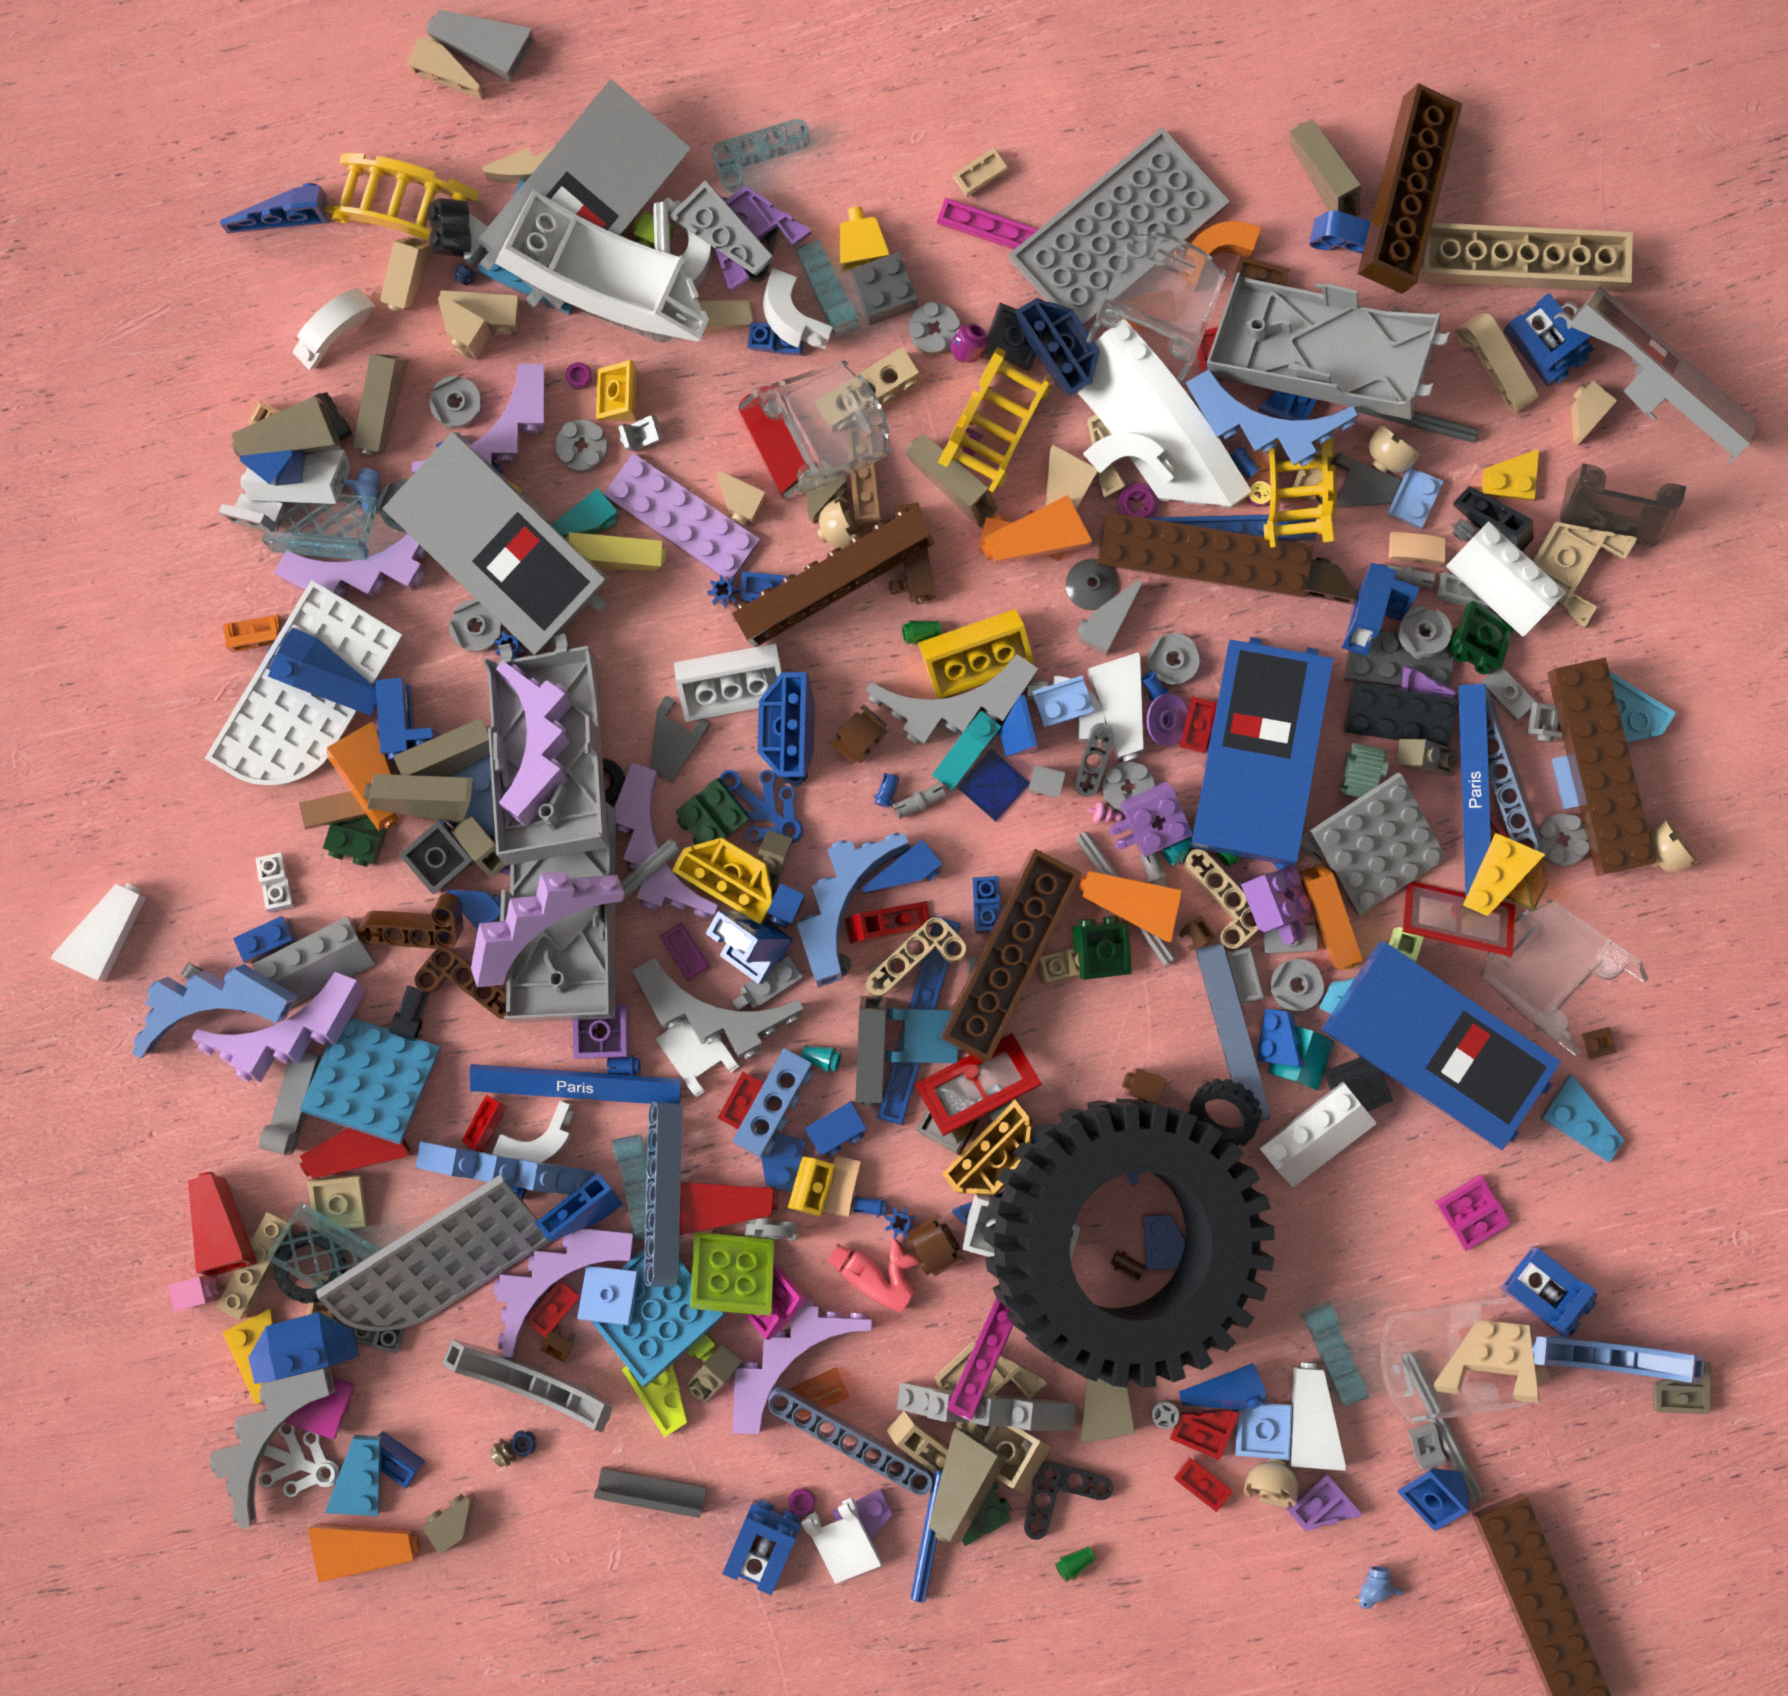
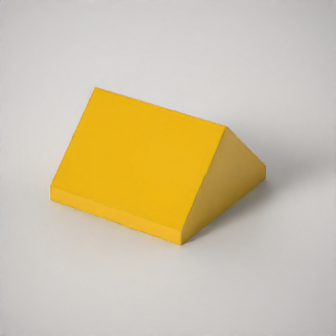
(617, 392)

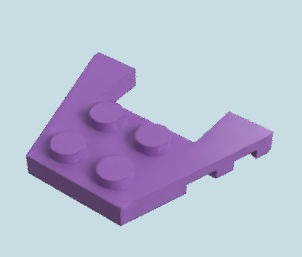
(760, 218)

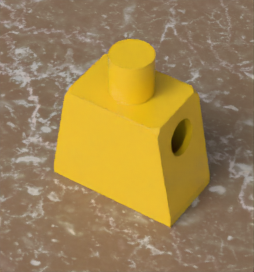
(860, 240)

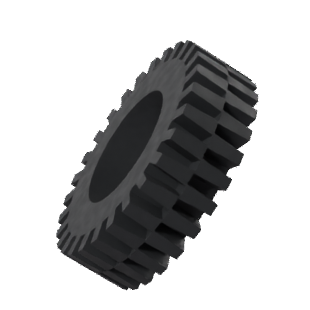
(1217, 1257)

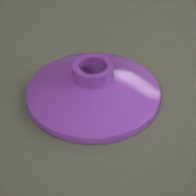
(1166, 719)

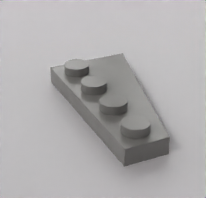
(718, 225)

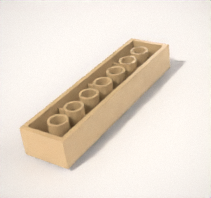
(1528, 257)

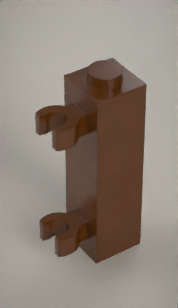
(917, 572)

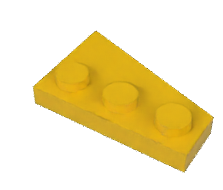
(1499, 873)
(241, 1342)

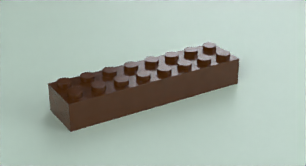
(1410, 189)
(1204, 555)
(834, 577)
(1601, 766)
(1009, 955)
(1539, 1599)

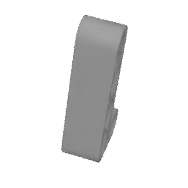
(287, 1118)

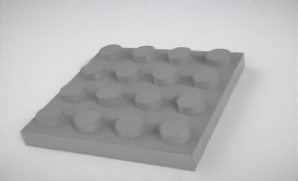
(1378, 844)

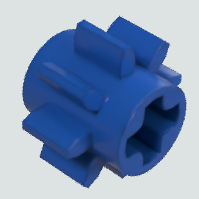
(723, 584)
(508, 639)
(897, 1229)

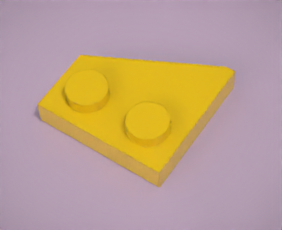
(1512, 478)

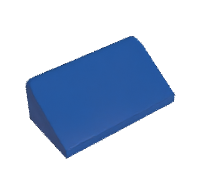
(398, 1461)

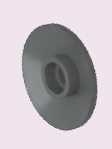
(1091, 597)

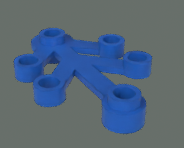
(766, 809)

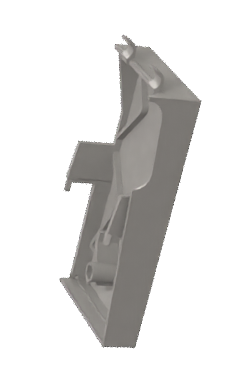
(1325, 346)
(572, 963)

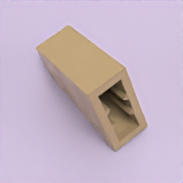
(405, 272)
(1068, 477)

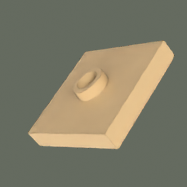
(340, 1199)

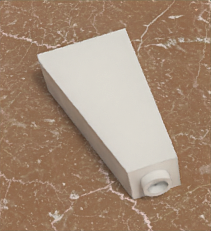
(319, 484)
(1119, 694)
(101, 935)
(1313, 1426)

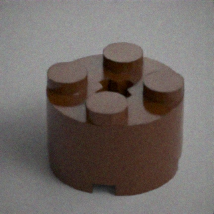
(859, 735)
(934, 1245)

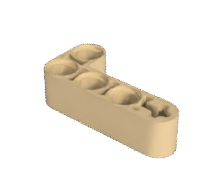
(1498, 359)
(1220, 894)
(910, 960)

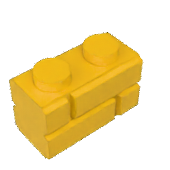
(811, 1186)

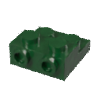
(1481, 639)
(712, 813)
(355, 839)
(1102, 947)
(990, 1516)

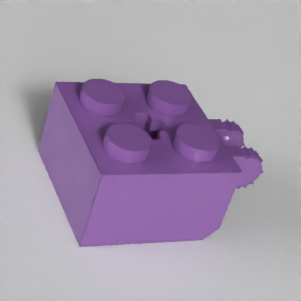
(1145, 831)
(1279, 903)
(612, 1045)

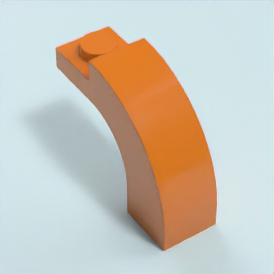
(1229, 237)

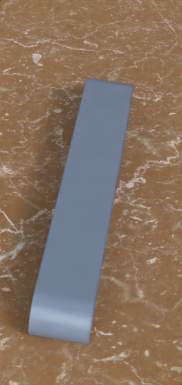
(1511, 781)
(1230, 1023)
(663, 1195)
(859, 1449)

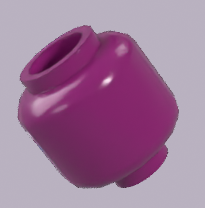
(968, 343)

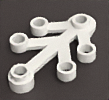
(296, 1461)

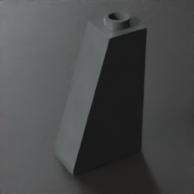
(871, 1050)

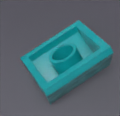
(1315, 1052)

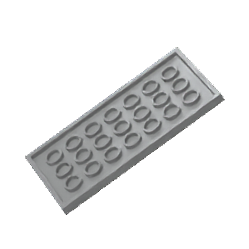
(1081, 245)

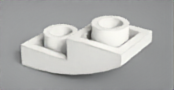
(274, 882)

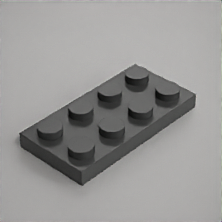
(1386, 662)

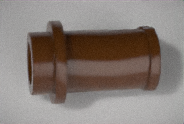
(1127, 1265)

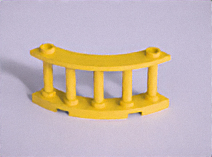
(404, 174)
(971, 416)
(1325, 489)

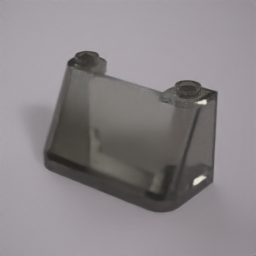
(1604, 510)

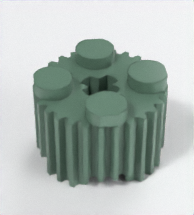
(1363, 769)

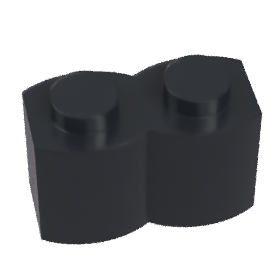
(449, 227)

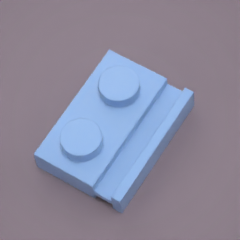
(1415, 497)
(1063, 702)

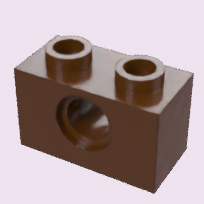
(1144, 1085)

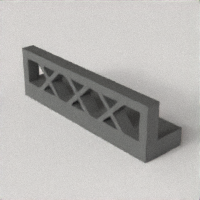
(650, 1492)

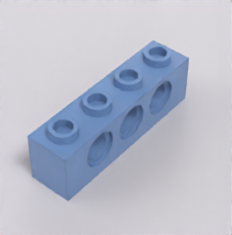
(786, 1065)

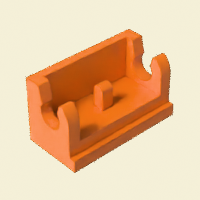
(251, 633)

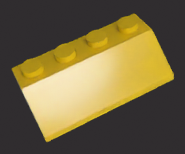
(974, 653)

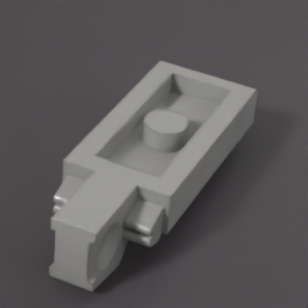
(780, 978)

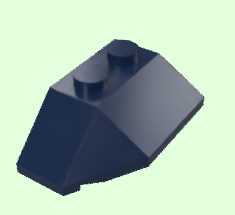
(1060, 344)

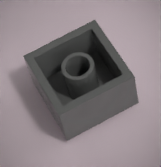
(884, 288)
(437, 857)

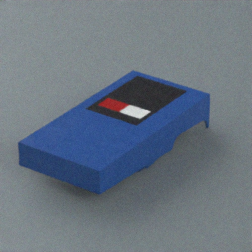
(1262, 752)
(1441, 1045)

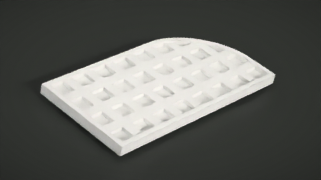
(285, 731)

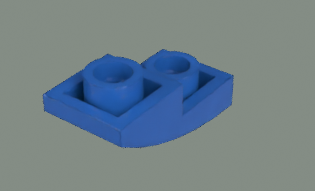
(766, 340)
(986, 902)

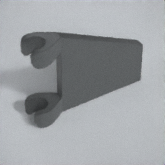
(1363, 484)
(672, 742)

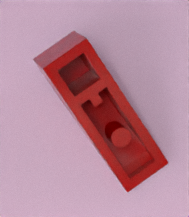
(886, 922)

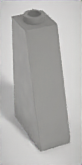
(485, 42)

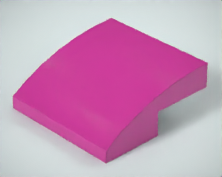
(1472, 1212)
(786, 1303)
(324, 1414)

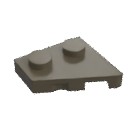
(1683, 1396)

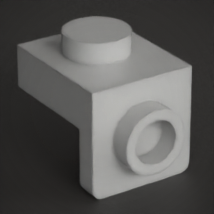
(641, 434)
(1544, 722)
(1426, 1446)

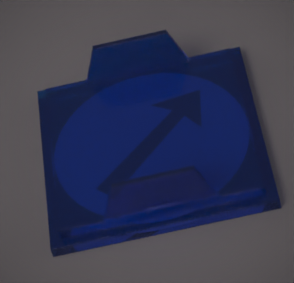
(993, 785)

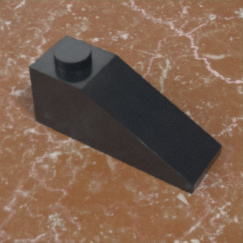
(1482, 508)

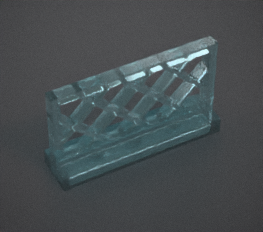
(323, 545)
(328, 1229)

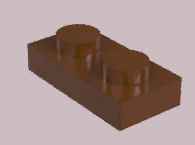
(1261, 271)

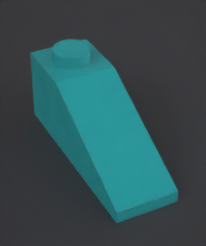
(588, 516)
(966, 750)

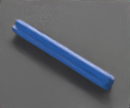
(927, 1548)

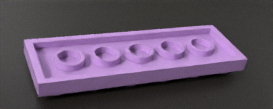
(681, 517)

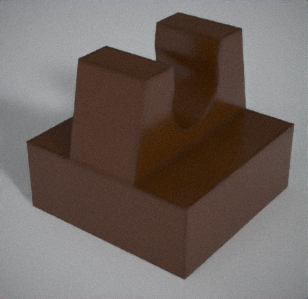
(1199, 933)
(1599, 1042)
(557, 1346)

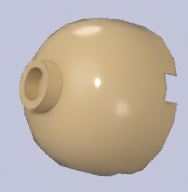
(1391, 451)
(838, 524)
(1670, 849)
(1273, 1483)

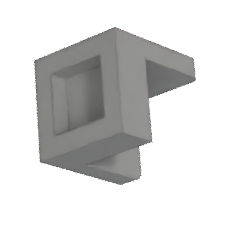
(1046, 781)

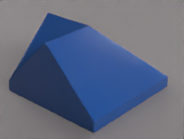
(277, 467)
(1017, 731)
(1437, 1496)

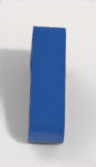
(1339, 230)

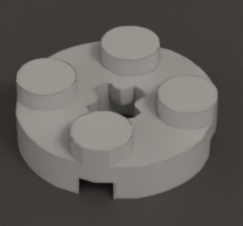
(931, 314)
(469, 408)
(590, 457)
(462, 621)
(1169, 645)
(1419, 645)
(1116, 777)
(1576, 846)
(1282, 989)
(763, 1229)

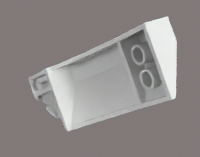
(602, 271)
(1141, 396)

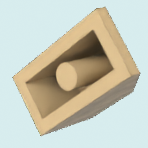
(1588, 409)
(741, 498)

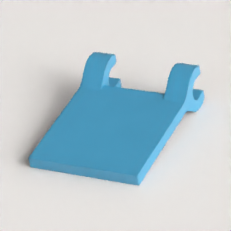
(921, 1036)

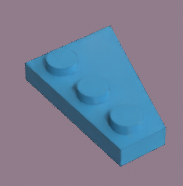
(1582, 1120)
(359, 1479)

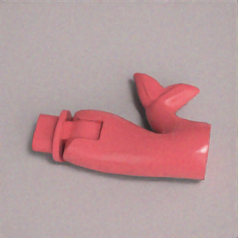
(867, 1277)

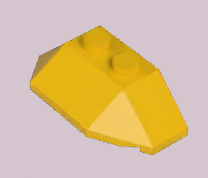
(728, 875)

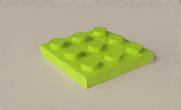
(732, 1274)

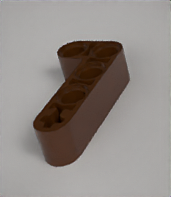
(419, 930)
(452, 973)

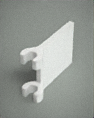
(691, 1057)
(843, 1543)

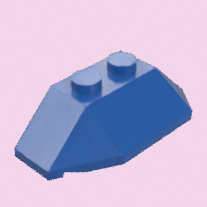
(787, 725)
(301, 1347)

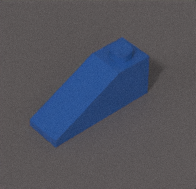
(911, 868)
(581, 1209)
(1232, 1390)

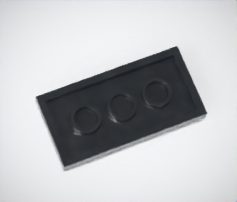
(1400, 713)

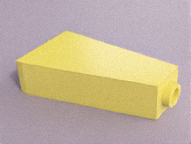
(619, 552)

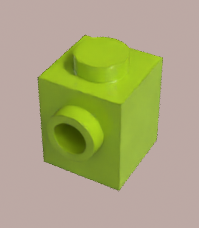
(644, 230)

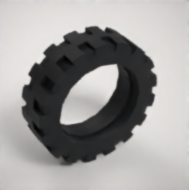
(1235, 1094)
(282, 1278)

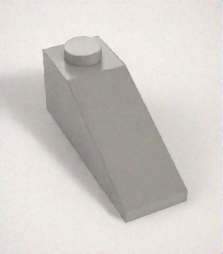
(1105, 622)

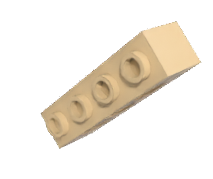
(897, 364)
(248, 1281)

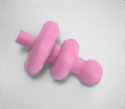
(1106, 813)

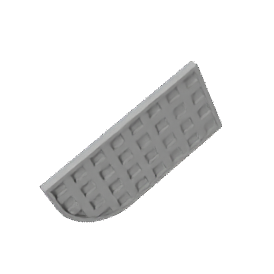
(437, 1261)

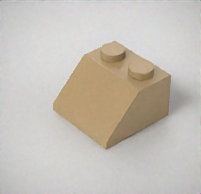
(465, 329)
(1023, 1452)

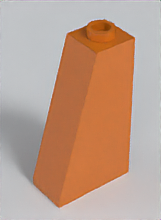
(1041, 533)
(356, 761)
(1140, 903)
(1331, 917)
(357, 1549)

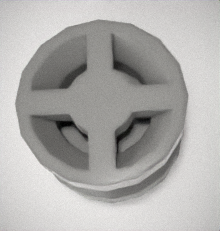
(1167, 1418)

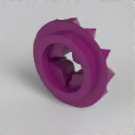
(1136, 492)

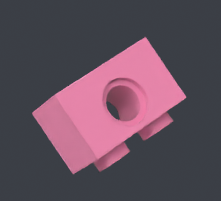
(194, 1292)

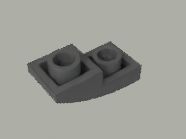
(381, 1340)

